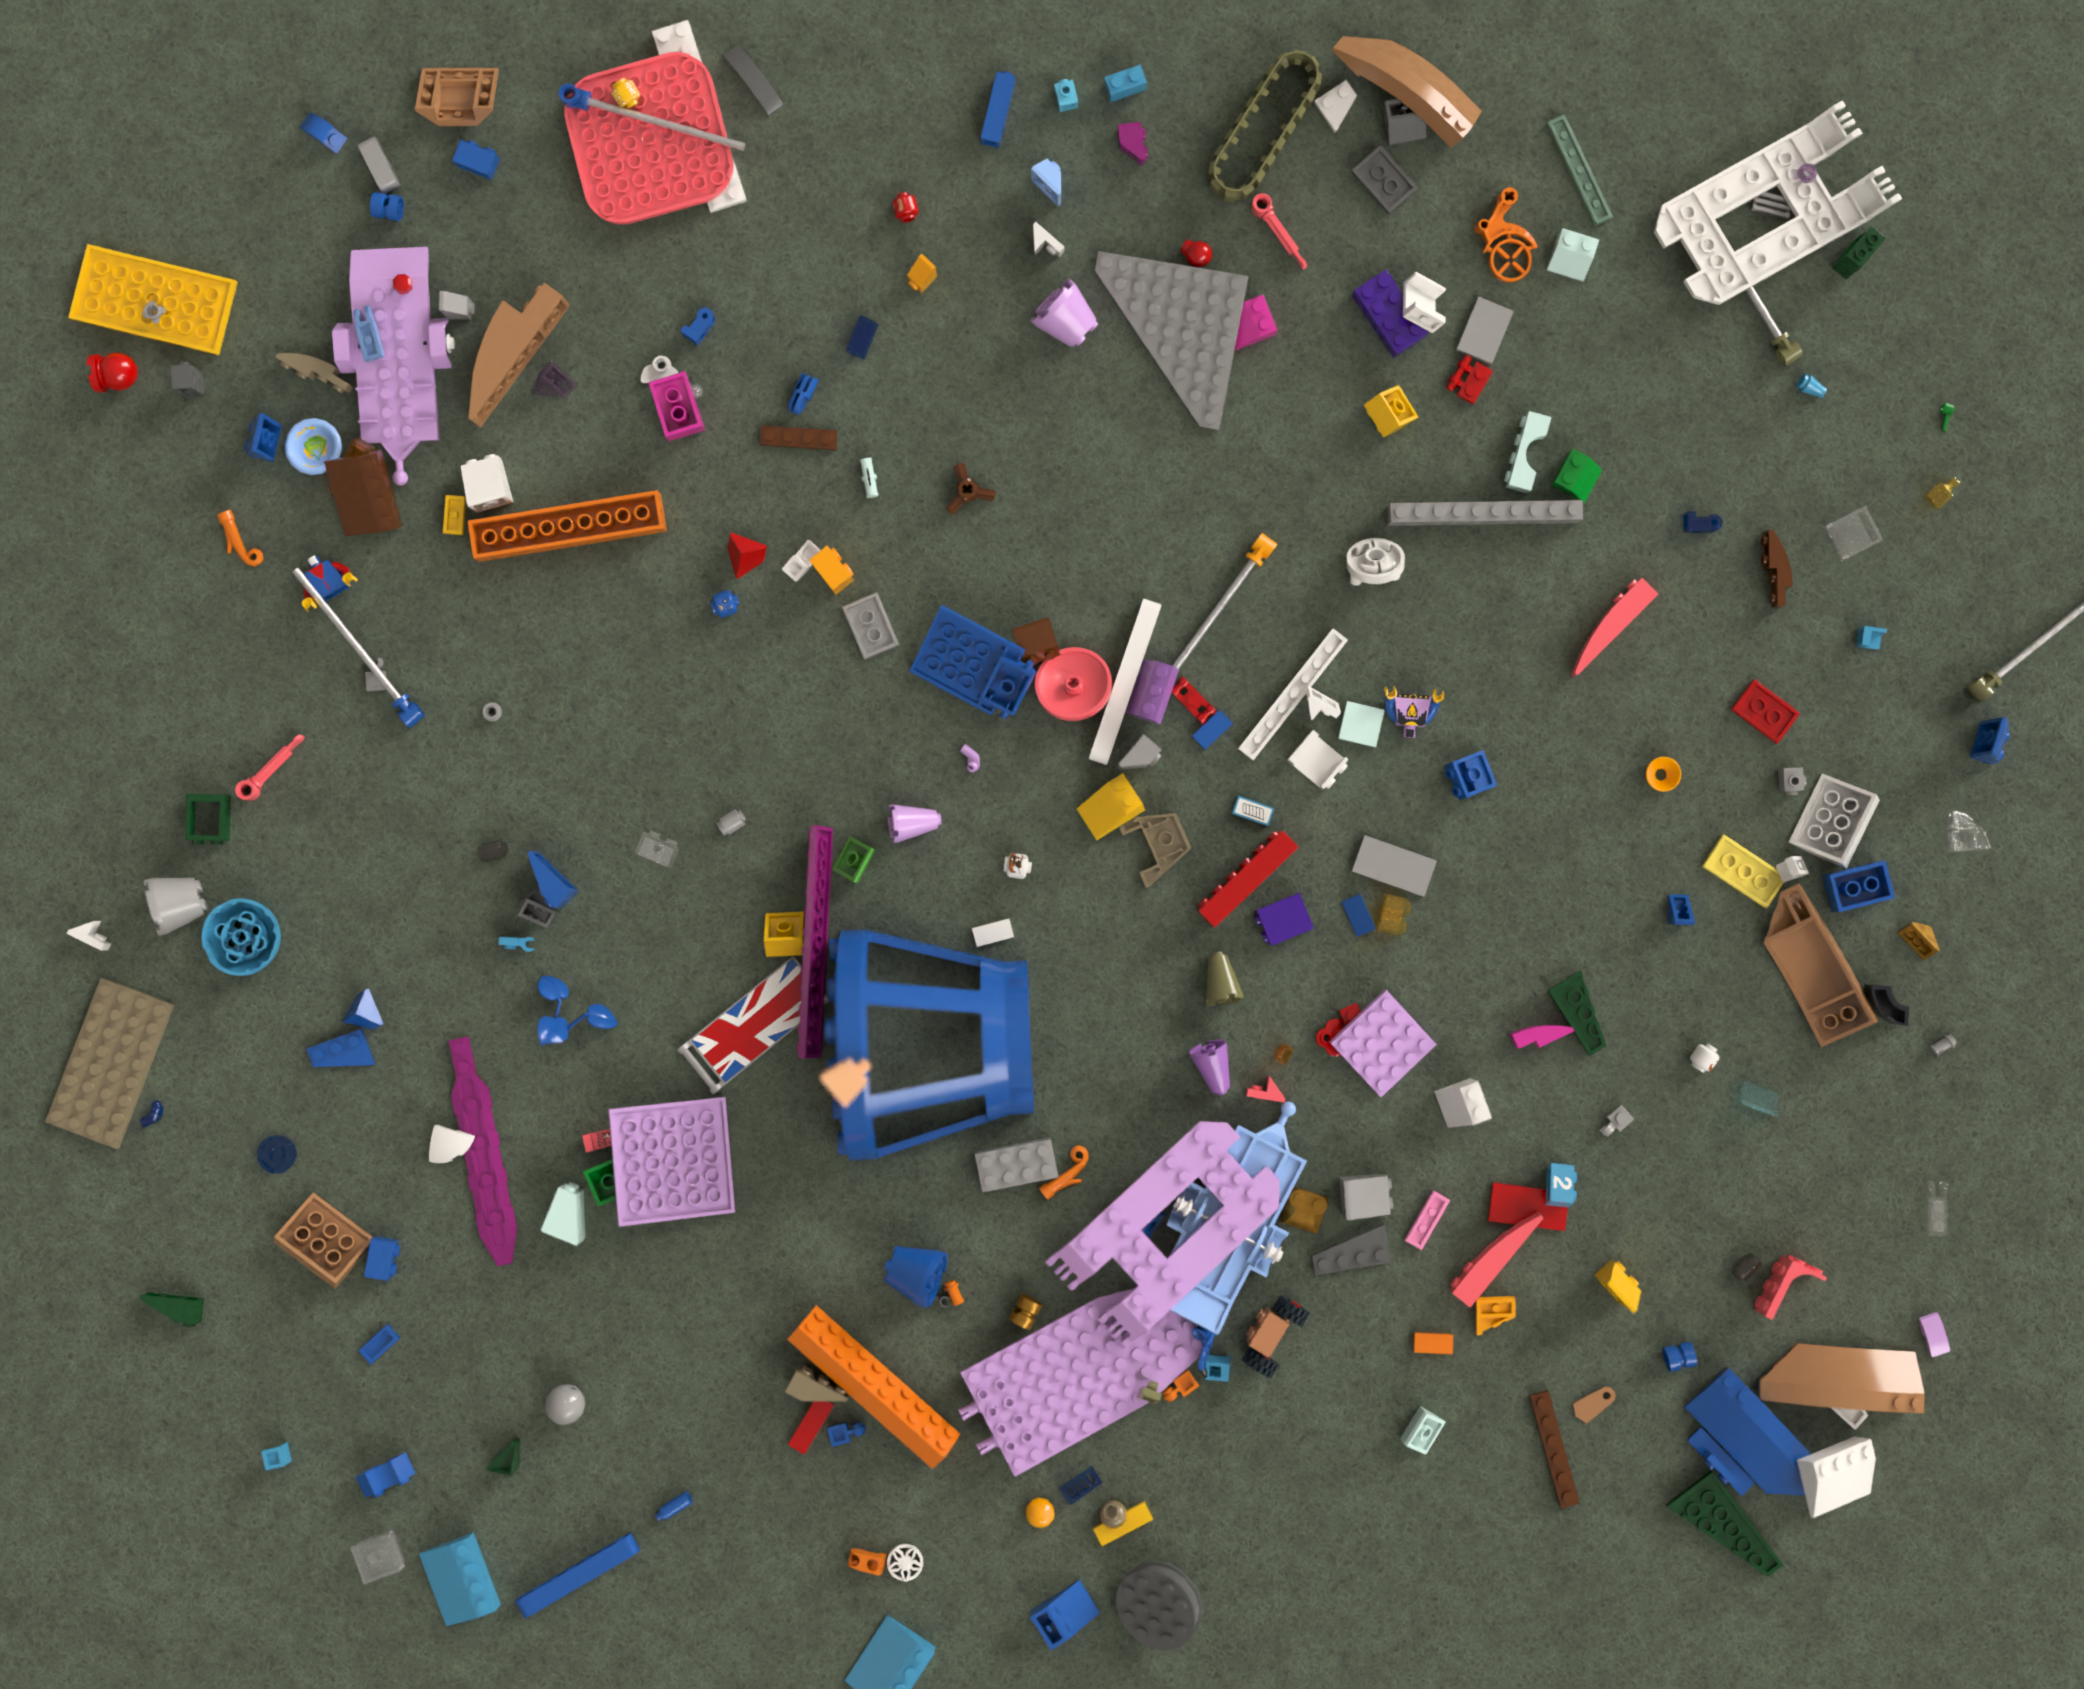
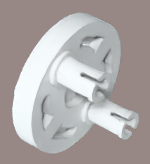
(1375, 571)

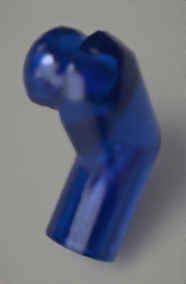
(155, 1114)

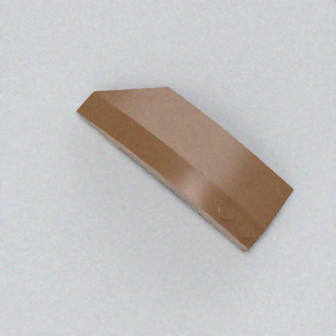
(1413, 83)
(1816, 969)
(1846, 1379)

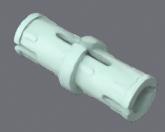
(871, 491)

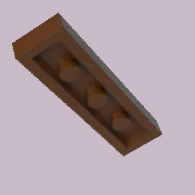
(798, 438)

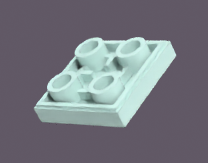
(1361, 724)

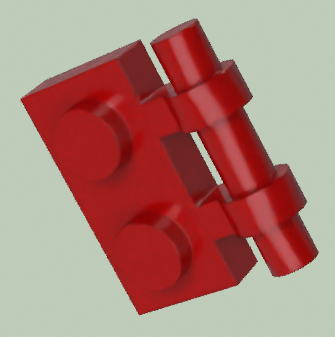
(1474, 382)

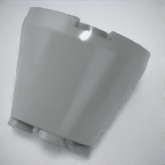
(174, 902)

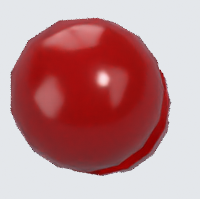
(113, 372)

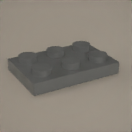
(1384, 179)

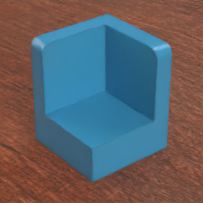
(1869, 637)
(276, 1456)

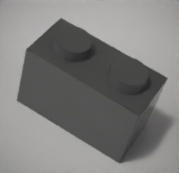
(187, 380)

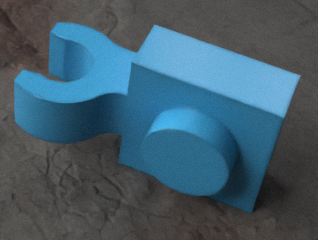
(512, 942)

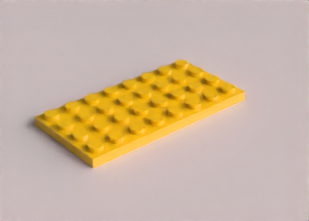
(119, 285)

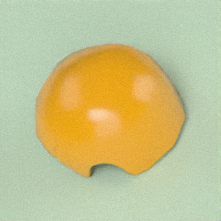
(1040, 1512)

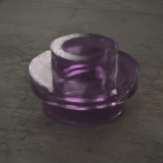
(1811, 169)

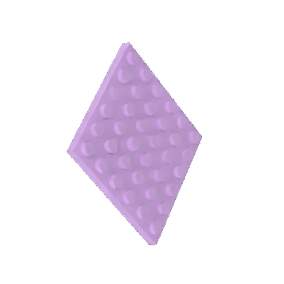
(671, 1161)

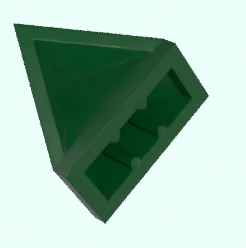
(507, 1461)

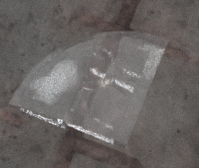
(1964, 835)

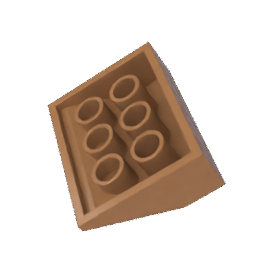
(323, 1240)

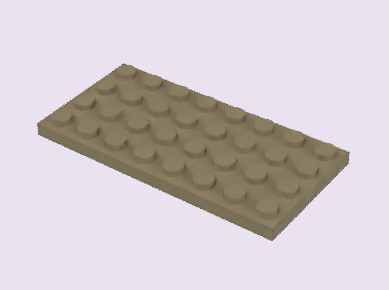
(109, 1063)

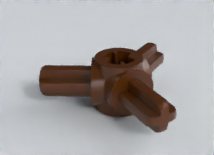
(965, 482)

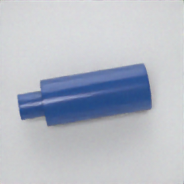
(674, 1506)

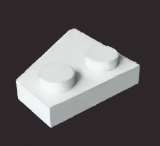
(1335, 104)

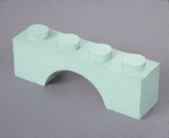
(1521, 474)

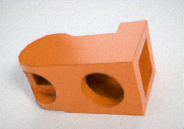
(867, 1561)

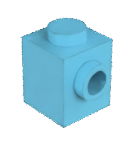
(1066, 95)

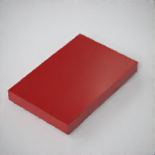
(1765, 711)

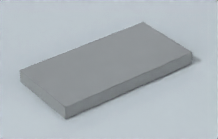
(1394, 866)

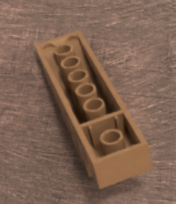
(509, 346)

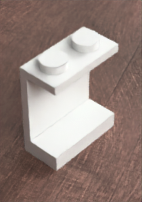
(1419, 302)
(1318, 761)

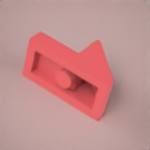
(1270, 1093)

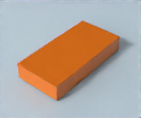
(1433, 1343)

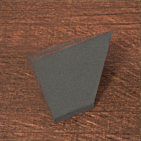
(535, 909)

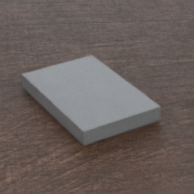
(1484, 330)
(870, 626)

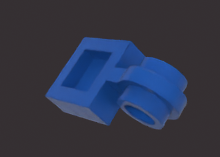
(840, 1433)

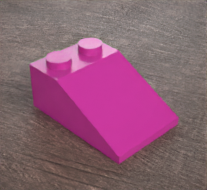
(1255, 323)
(676, 406)

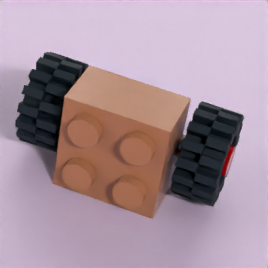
(1268, 1331)

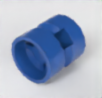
(386, 206)
(1681, 1356)

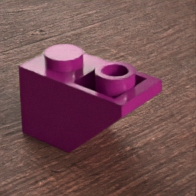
(1131, 141)

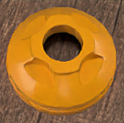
(1672, 770)

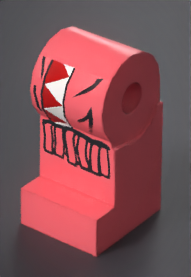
(597, 1140)

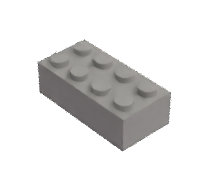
(1016, 1164)

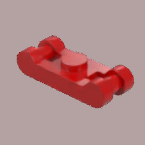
(1193, 700)

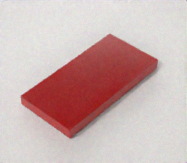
(1515, 1203)

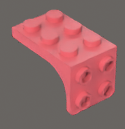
(1776, 1286)

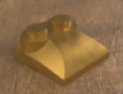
(1304, 1210)

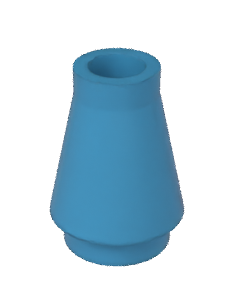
(1810, 385)

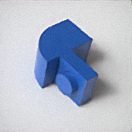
(323, 132)

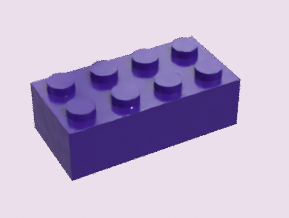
(1383, 307)

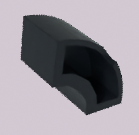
(1885, 1004)

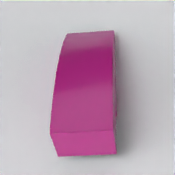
(1539, 1035)

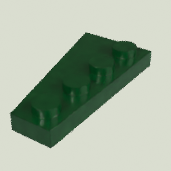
(1575, 1005)

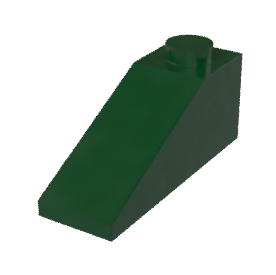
(177, 1308)

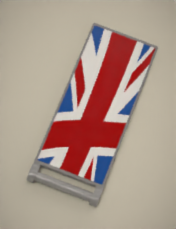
(749, 1026)

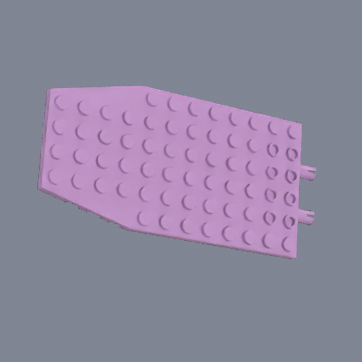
(1072, 1380)

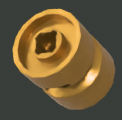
(1025, 1311)

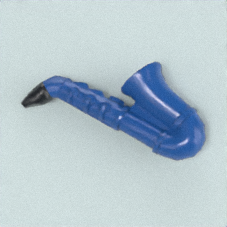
(1206, 1338)

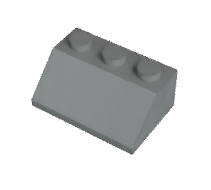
(1141, 755)

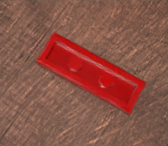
(810, 1425)

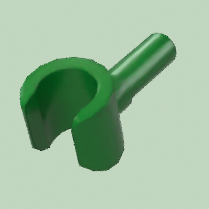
(1948, 410)

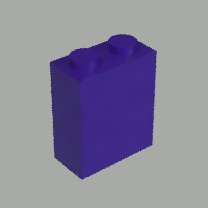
(1283, 919)

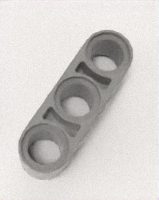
(378, 164)

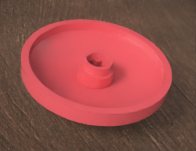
(1073, 684)

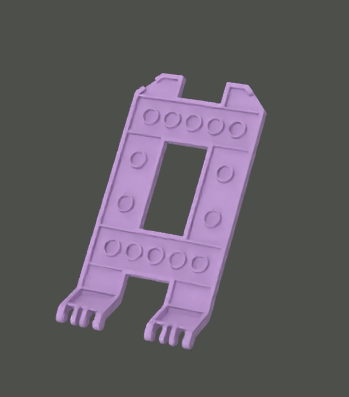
(1119, 1226)

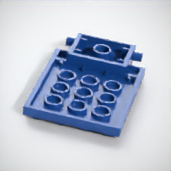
(973, 664)

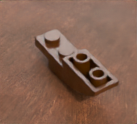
(1777, 561)

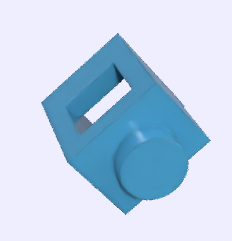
(1218, 1368)

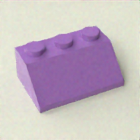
(1152, 691)

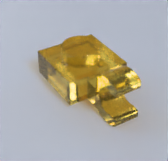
(1941, 494)

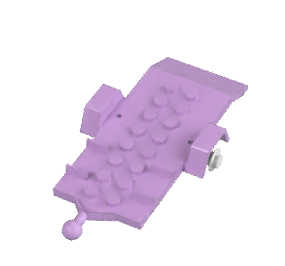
(398, 390)

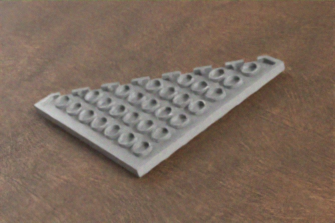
(1185, 321)

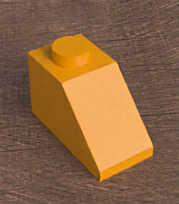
(921, 274)

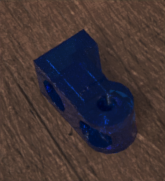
(1695, 524)

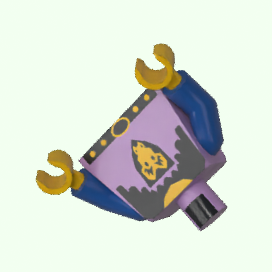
(1411, 709)

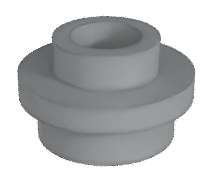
(488, 707)

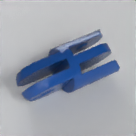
(802, 393)

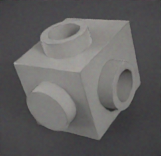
(1791, 780)

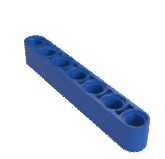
(577, 1575)

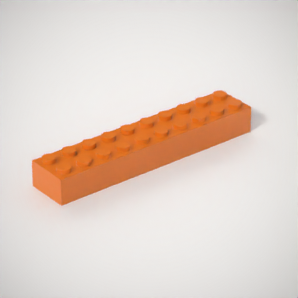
(567, 526)
(874, 1387)

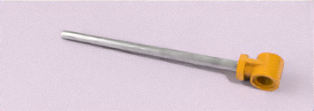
(1262, 548)

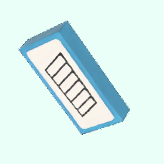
(1253, 811)

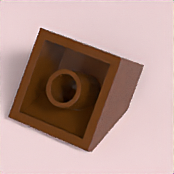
(1037, 640)

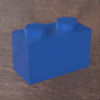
(476, 159)
(382, 1258)

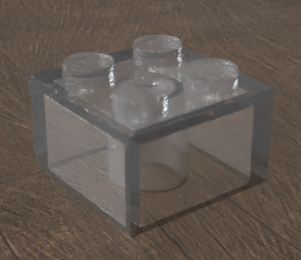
(1853, 533)
(378, 1556)

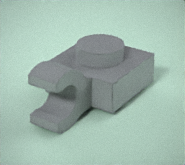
(1618, 1120)

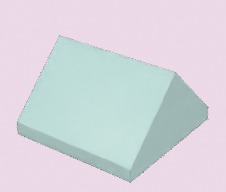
(1422, 1430)

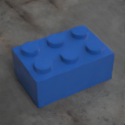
(1858, 886)

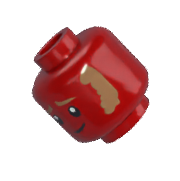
(905, 207)

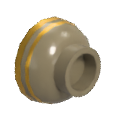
(1113, 1514)

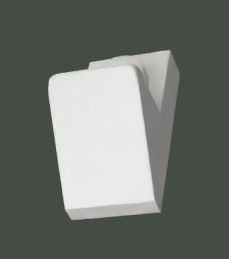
(1043, 238)
(1318, 702)
(1792, 868)
(87, 934)

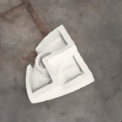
(448, 1144)

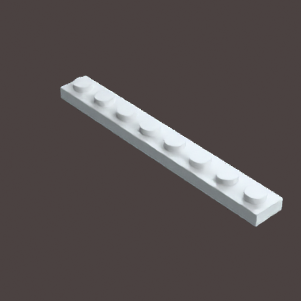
(1292, 694)

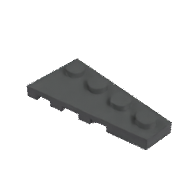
(1357, 1252)

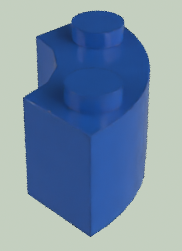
(385, 1475)

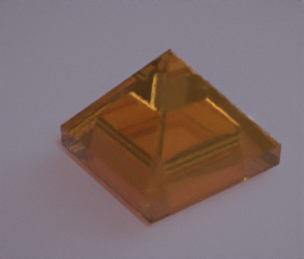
(1283, 1053)

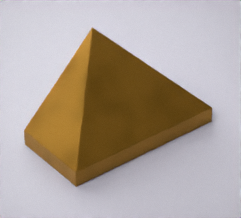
(1920, 939)

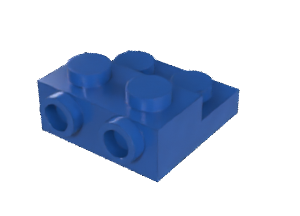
(1470, 775)

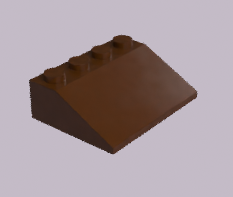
(363, 493)

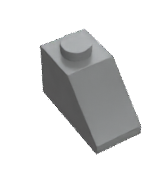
(455, 306)

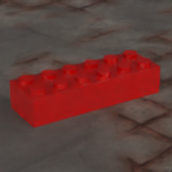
(1247, 878)

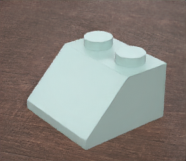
(1572, 254)

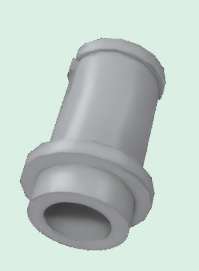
(1943, 1044)

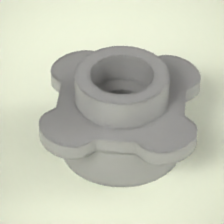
(149, 308)

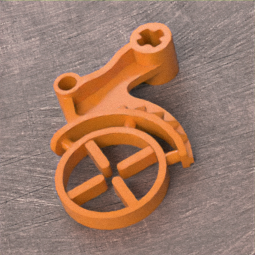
(1497, 227)

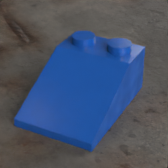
(263, 438)
(1990, 740)
(552, 883)

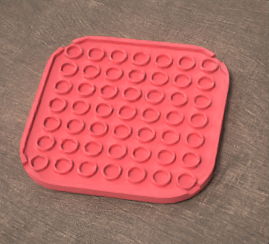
(642, 168)

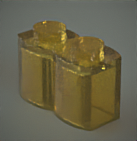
(1393, 915)

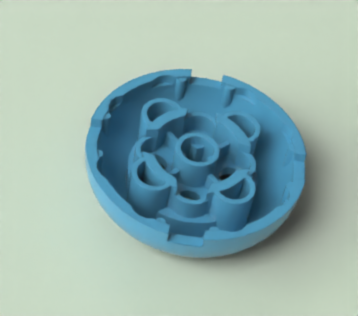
(220, 929)

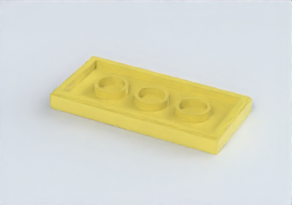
(1743, 871)

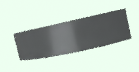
(753, 79)

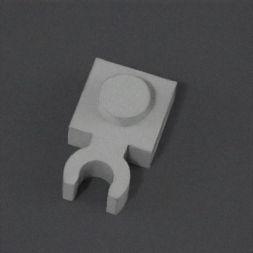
(372, 681)

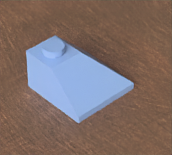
(1048, 179)

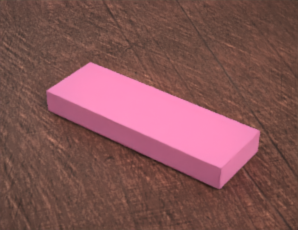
(1427, 1220)

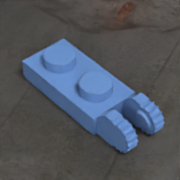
(368, 335)

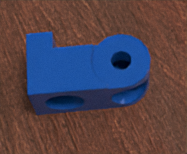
(700, 326)

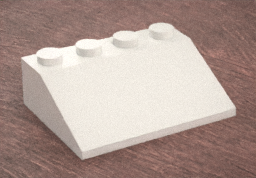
(1834, 820)
(1837, 1474)

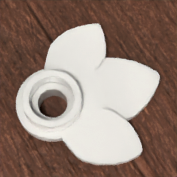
(653, 372)

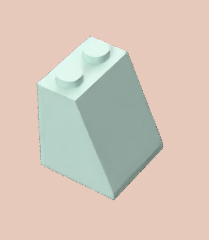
(567, 1214)

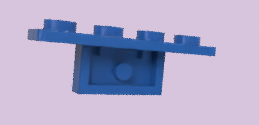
(1719, 1460)

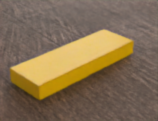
(1136, 1517)

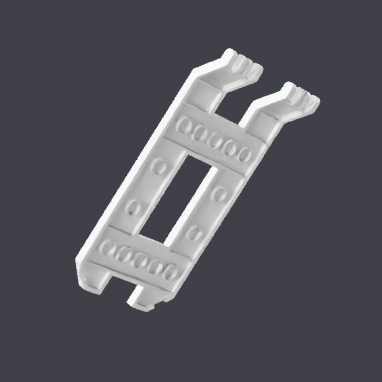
(1817, 220)

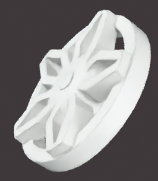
(905, 1562)

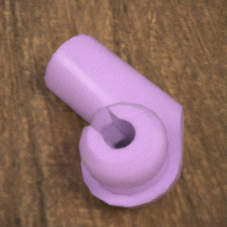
(973, 758)

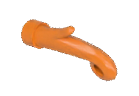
(233, 538)
(1066, 1178)

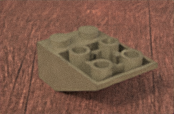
(811, 1386)

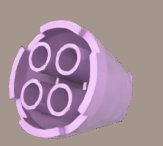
(1065, 315)

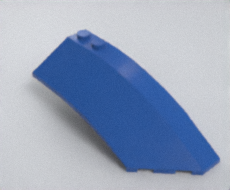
(1750, 1433)

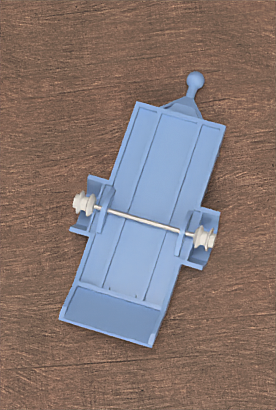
(1213, 1296)

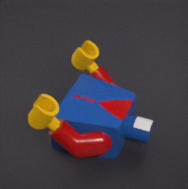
(327, 578)

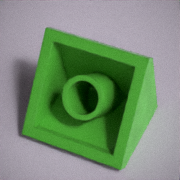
(853, 859)

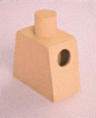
(846, 1079)

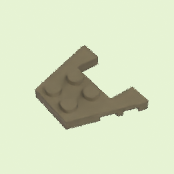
(1165, 839)

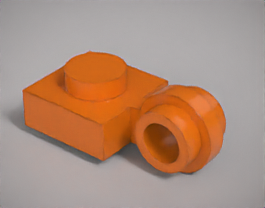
(1184, 1383)

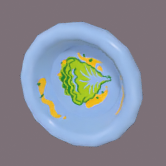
(311, 444)

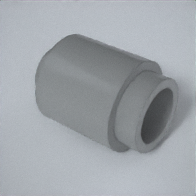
(731, 822)

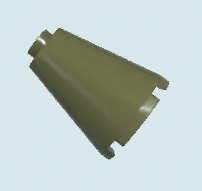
(1221, 981)

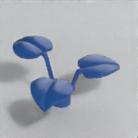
(556, 1029)

